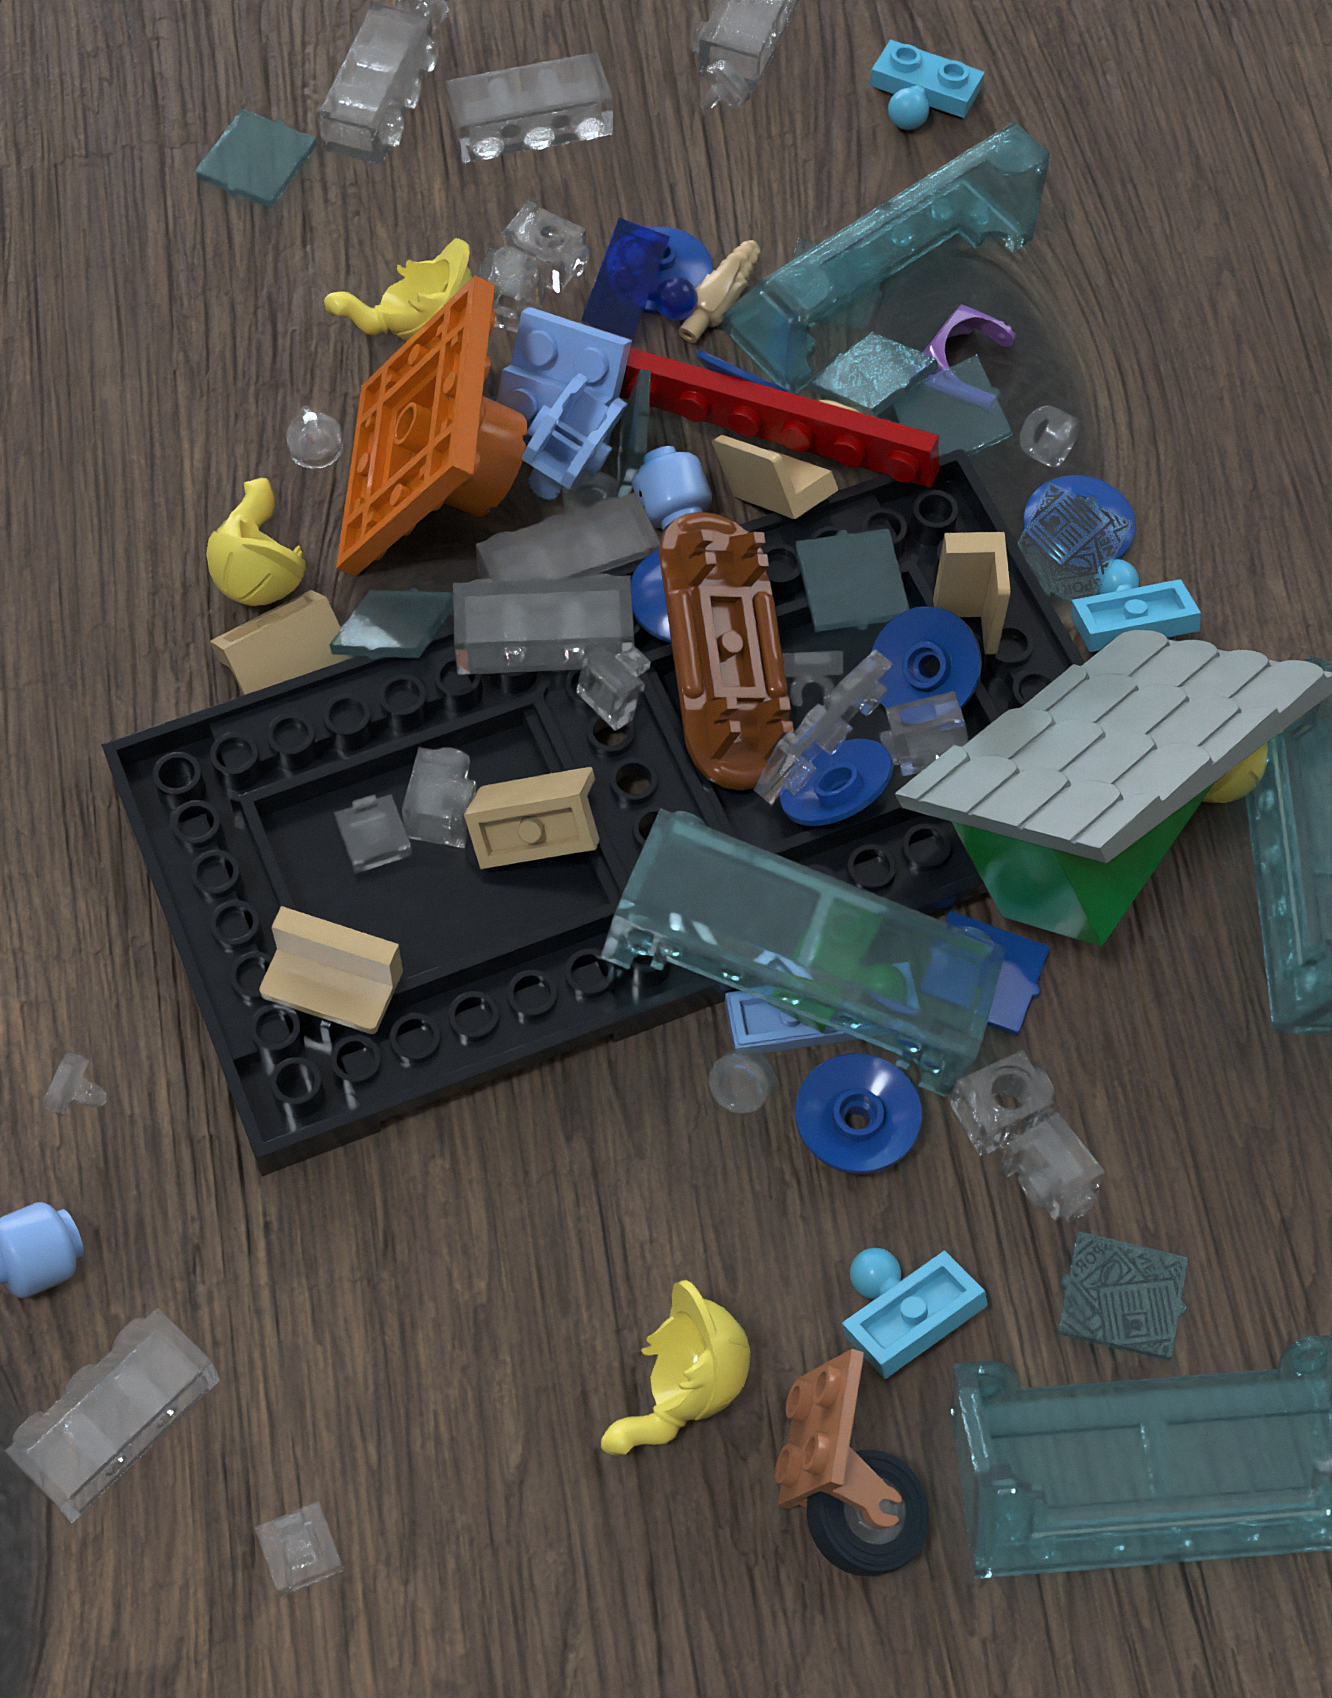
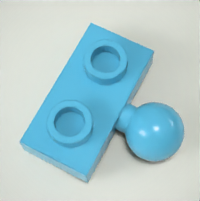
(923, 81)
(1127, 607)
(910, 1312)

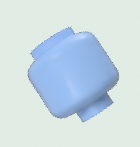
(671, 486)
(37, 1249)

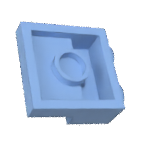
(552, 353)

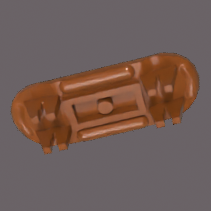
(724, 647)

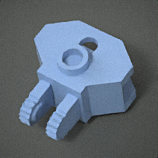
(569, 439)

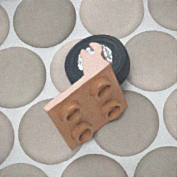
(860, 1504)

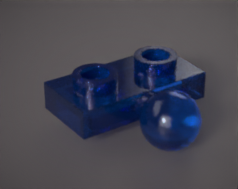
(629, 281)

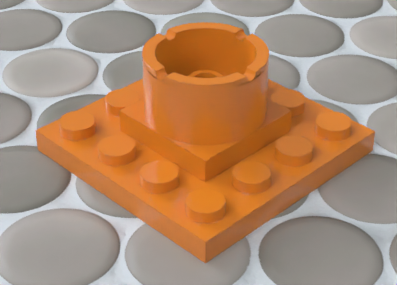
(429, 432)

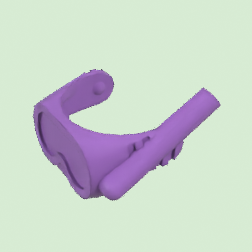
(962, 322)

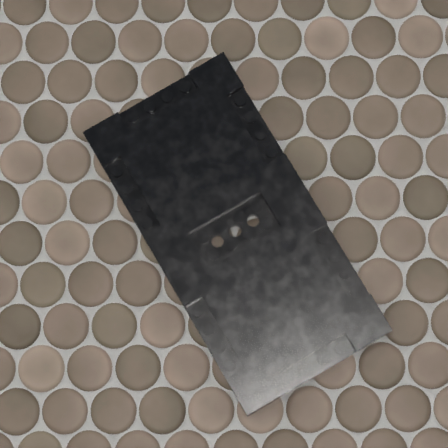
(508, 956)

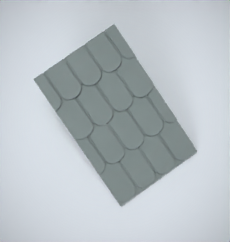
(1104, 770)

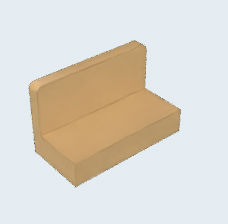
(772, 478)
(975, 581)
(281, 643)
(532, 818)
(331, 971)

